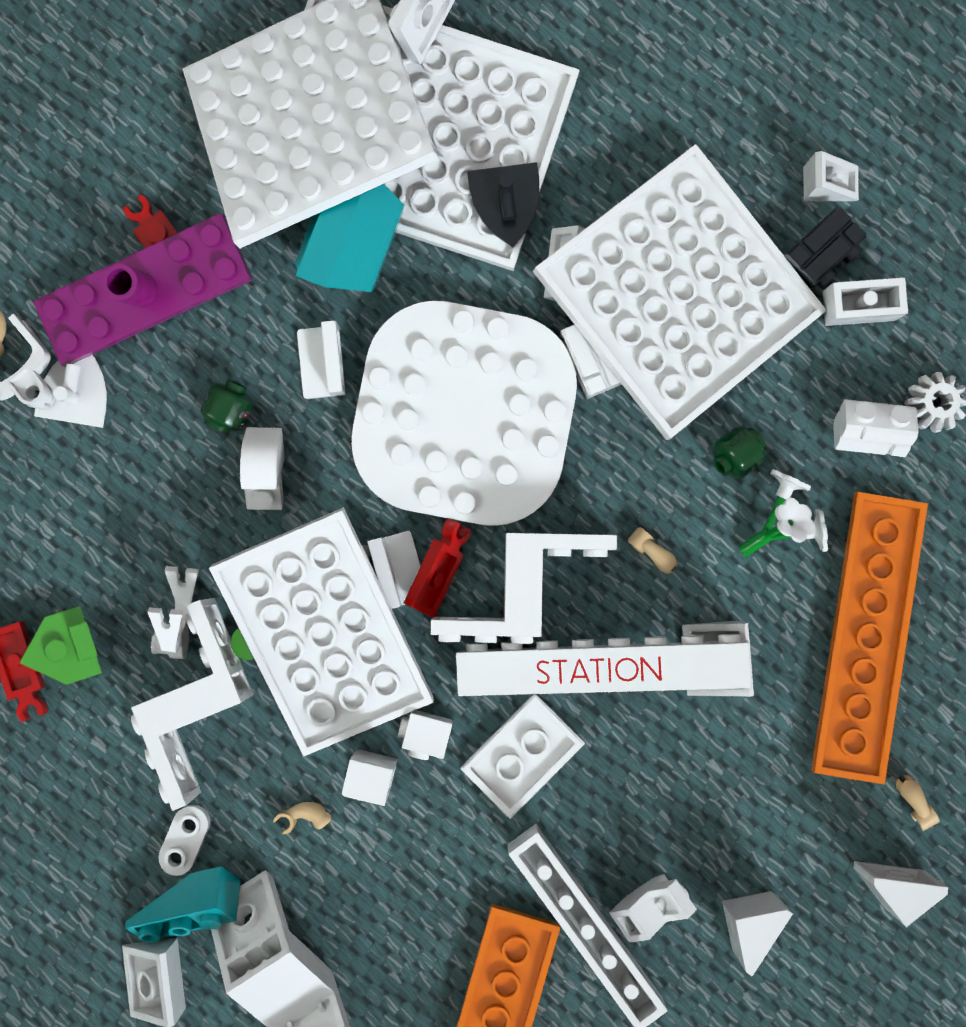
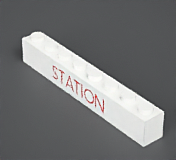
(604, 668)

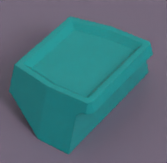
(350, 241)

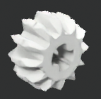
(929, 390)

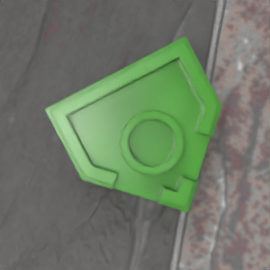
(63, 648)

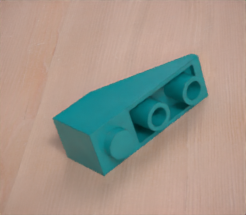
(194, 903)

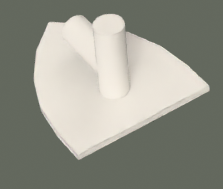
(77, 392)

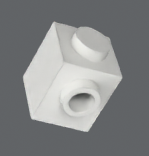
(425, 734)

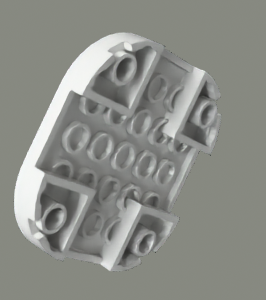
(464, 413)

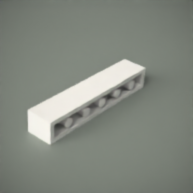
(587, 927)

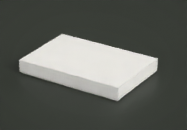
(522, 755)

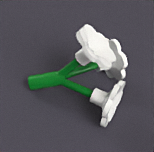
(793, 519)

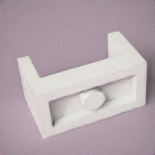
(369, 777)

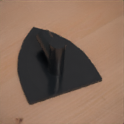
(506, 199)

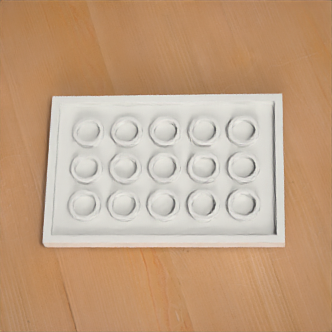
(322, 632)

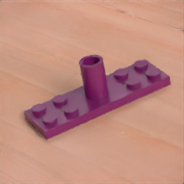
(143, 290)

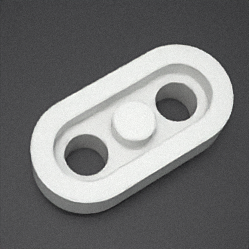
(184, 841)

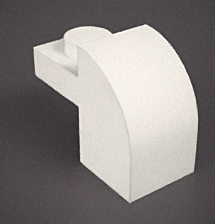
(261, 468)
(651, 907)

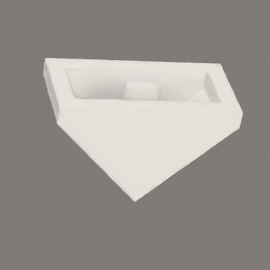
(830, 179)

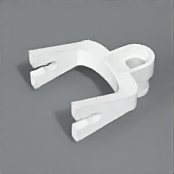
(28, 378)
(174, 637)

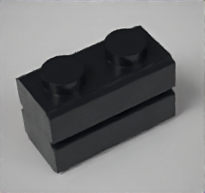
(825, 246)

